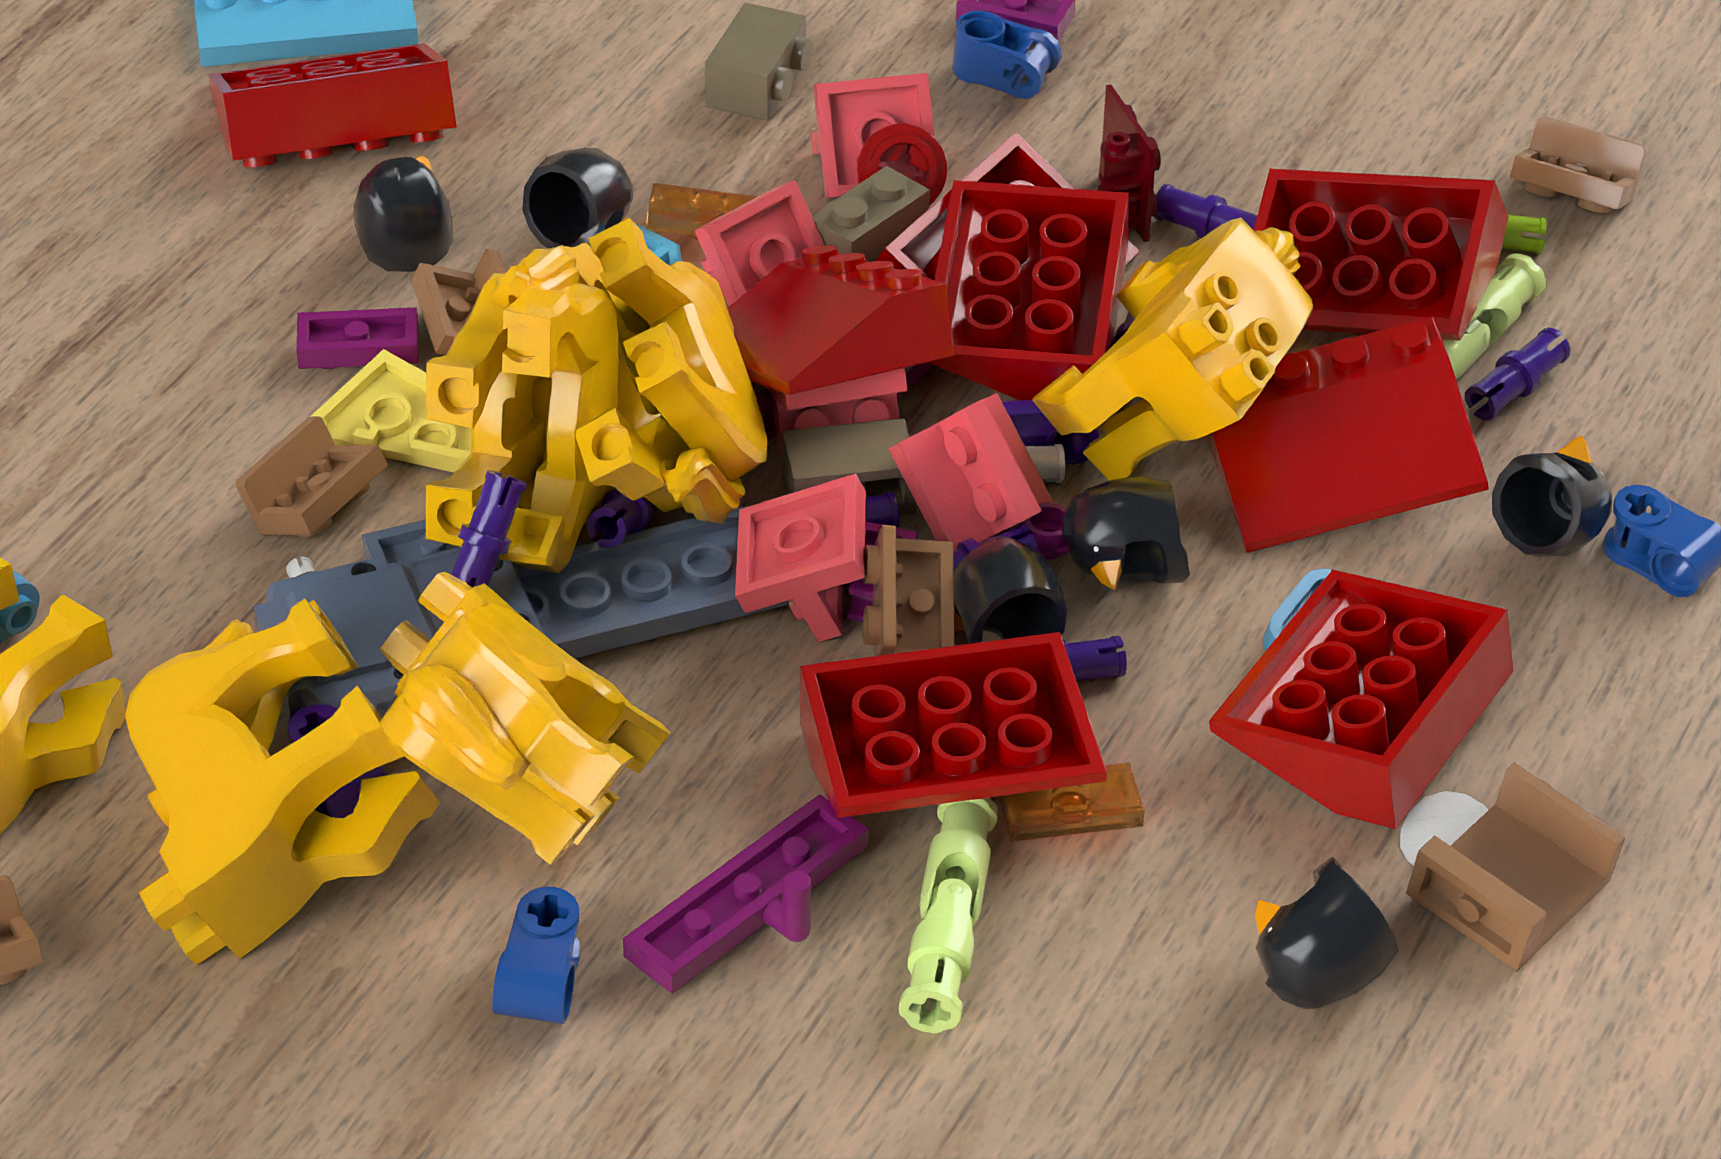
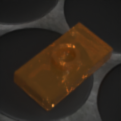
(687, 208)
(1076, 808)

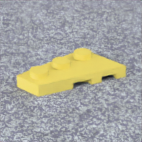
(388, 409)

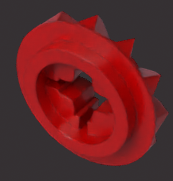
(922, 151)

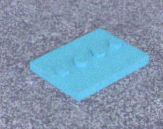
(299, 28)

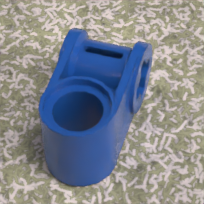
(997, 54)
(1666, 545)
(540, 958)

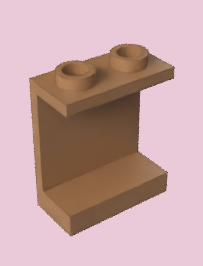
(1517, 869)

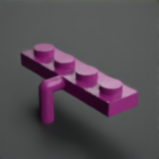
(756, 887)

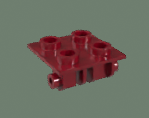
(1128, 161)

